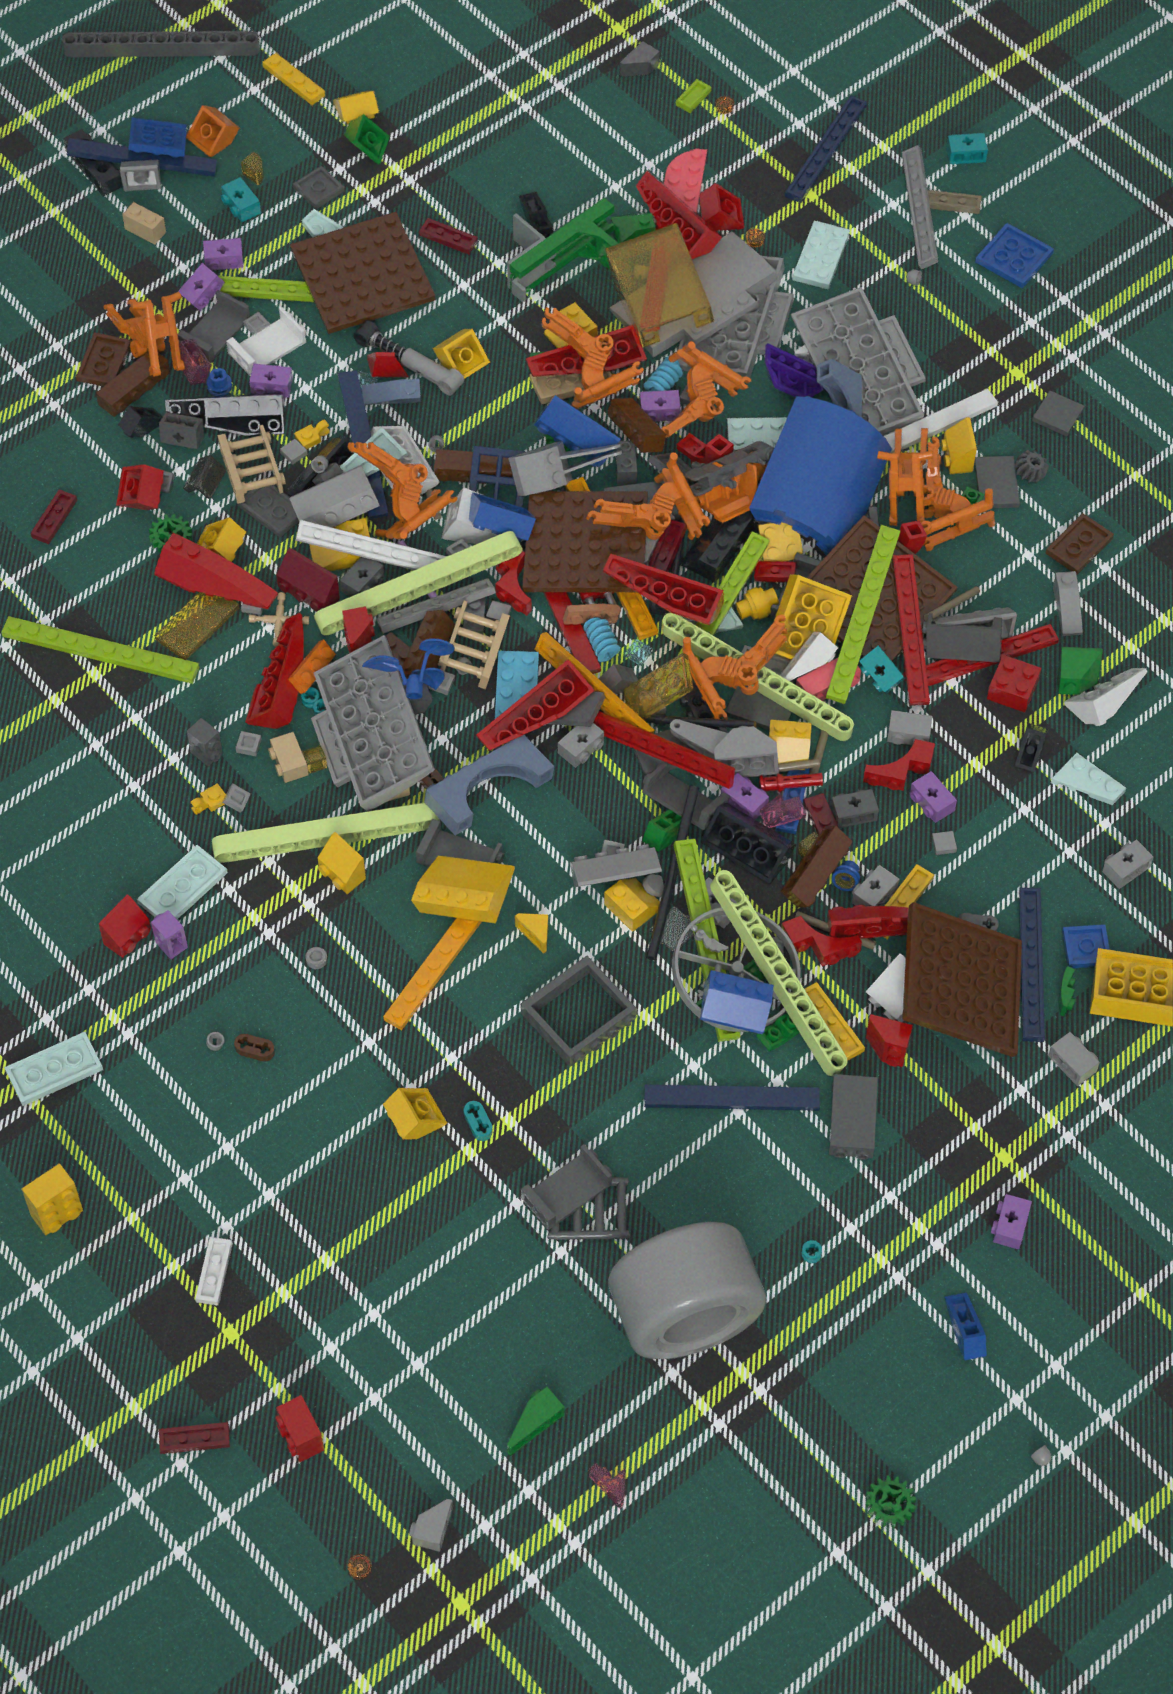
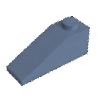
(392, 392)

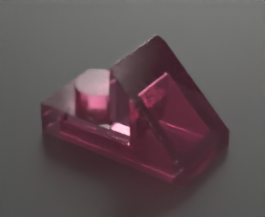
(781, 812)
(614, 1487)

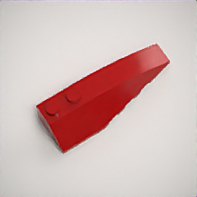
(670, 209)
(566, 360)
(204, 571)
(668, 590)
(276, 696)
(541, 705)
(867, 921)

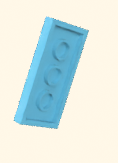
(515, 677)

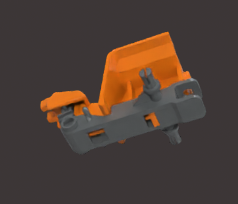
(730, 482)

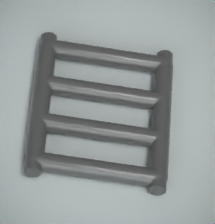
(599, 1232)

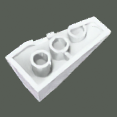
(1106, 699)

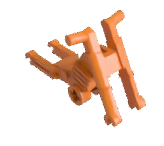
(150, 330)
(595, 353)
(700, 387)
(906, 474)
(405, 491)
(950, 506)
(657, 513)
(732, 671)

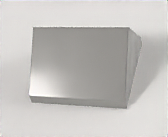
(140, 175)

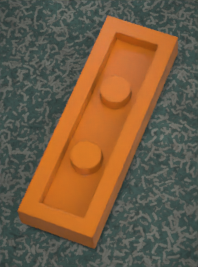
(318, 658)

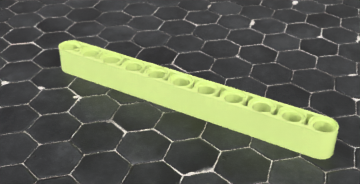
(422, 580)
(767, 679)
(317, 832)
(781, 982)

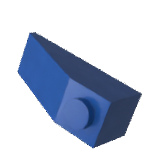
(966, 1326)

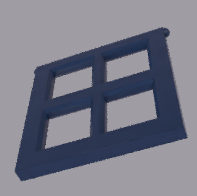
(498, 480)

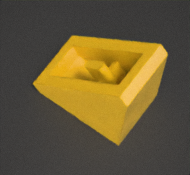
(534, 928)

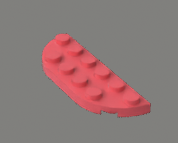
(686, 175)

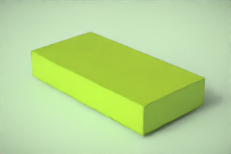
(693, 96)

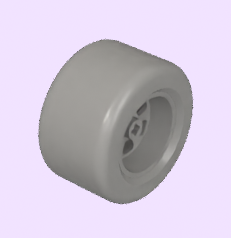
(686, 1290)

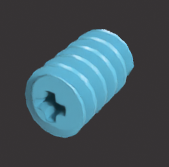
(664, 377)
(601, 638)

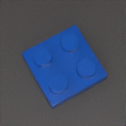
(1082, 944)

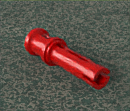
(782, 782)

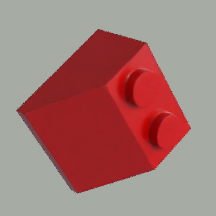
(721, 208)
(140, 487)
(357, 627)
(124, 927)
(889, 1039)

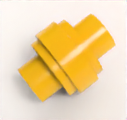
(757, 603)

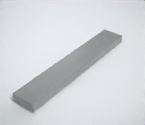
(445, 601)

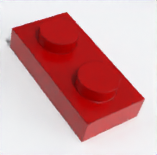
(774, 571)

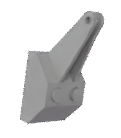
(548, 466)
(742, 748)

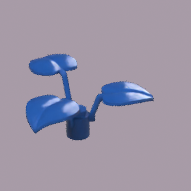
(414, 684)

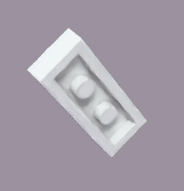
(213, 1271)

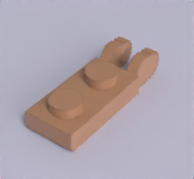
(581, 613)

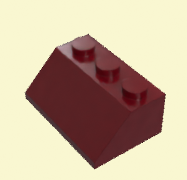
(307, 581)

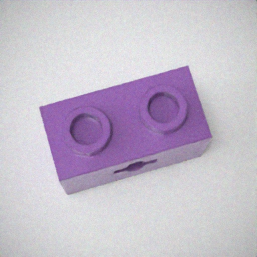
(223, 254)
(201, 287)
(271, 379)
(661, 404)
(746, 796)
(932, 797)
(169, 934)
(1011, 1233)

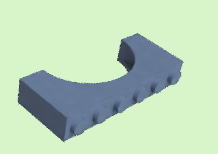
(841, 384)
(515, 759)

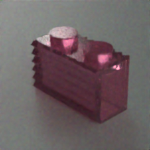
(195, 362)

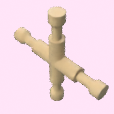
(278, 619)

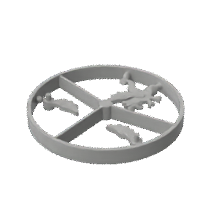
(734, 969)

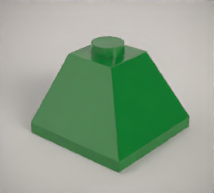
(367, 137)
(632, 225)
(1078, 669)

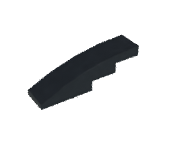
(536, 213)

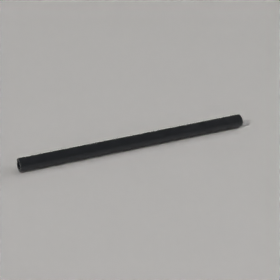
(671, 875)

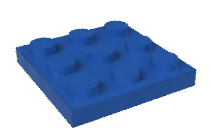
(157, 137)
(1014, 255)

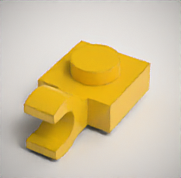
(311, 436)
(209, 798)

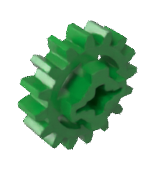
(160, 531)
(894, 1492)

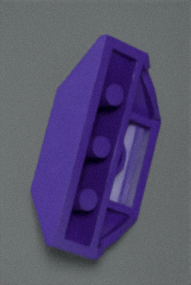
(791, 373)

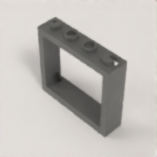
(558, 986)

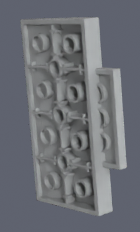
(729, 279)
(747, 336)
(877, 350)
(369, 728)

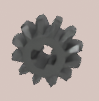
(1031, 466)

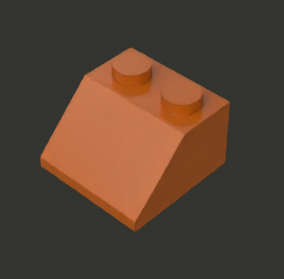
(212, 131)

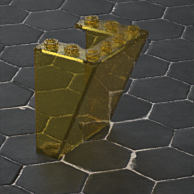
(657, 282)

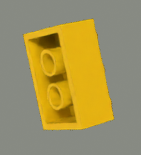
(52, 1199)

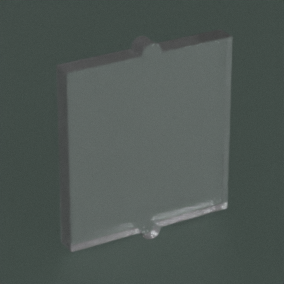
(674, 927)

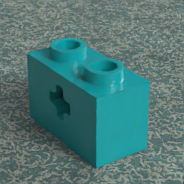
(967, 148)
(240, 200)
(892, 675)

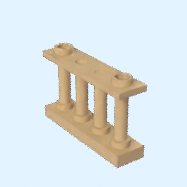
(235, 475)
(487, 657)

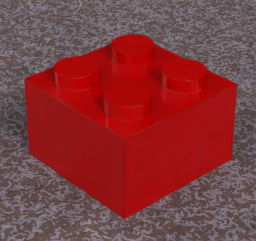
(1014, 683)
(299, 1429)

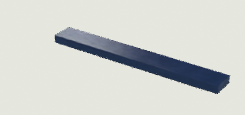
(825, 149)
(120, 154)
(360, 431)
(1031, 965)
(731, 1097)

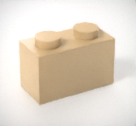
(144, 223)
(288, 757)

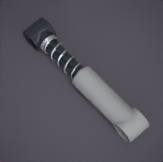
(447, 379)

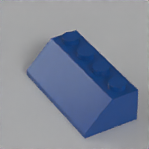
(574, 429)

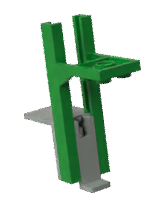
(548, 255)

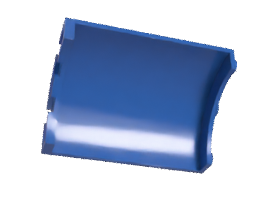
(821, 472)

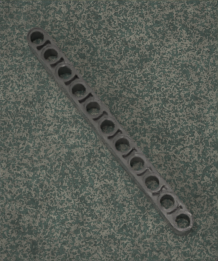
(161, 44)

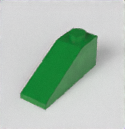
(662, 830)
(539, 1414)

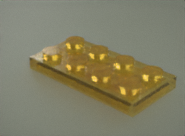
(195, 624)
(660, 687)

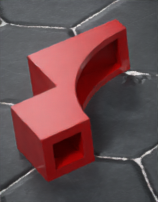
(508, 587)
(895, 773)
(826, 948)

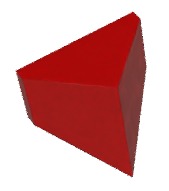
(385, 365)

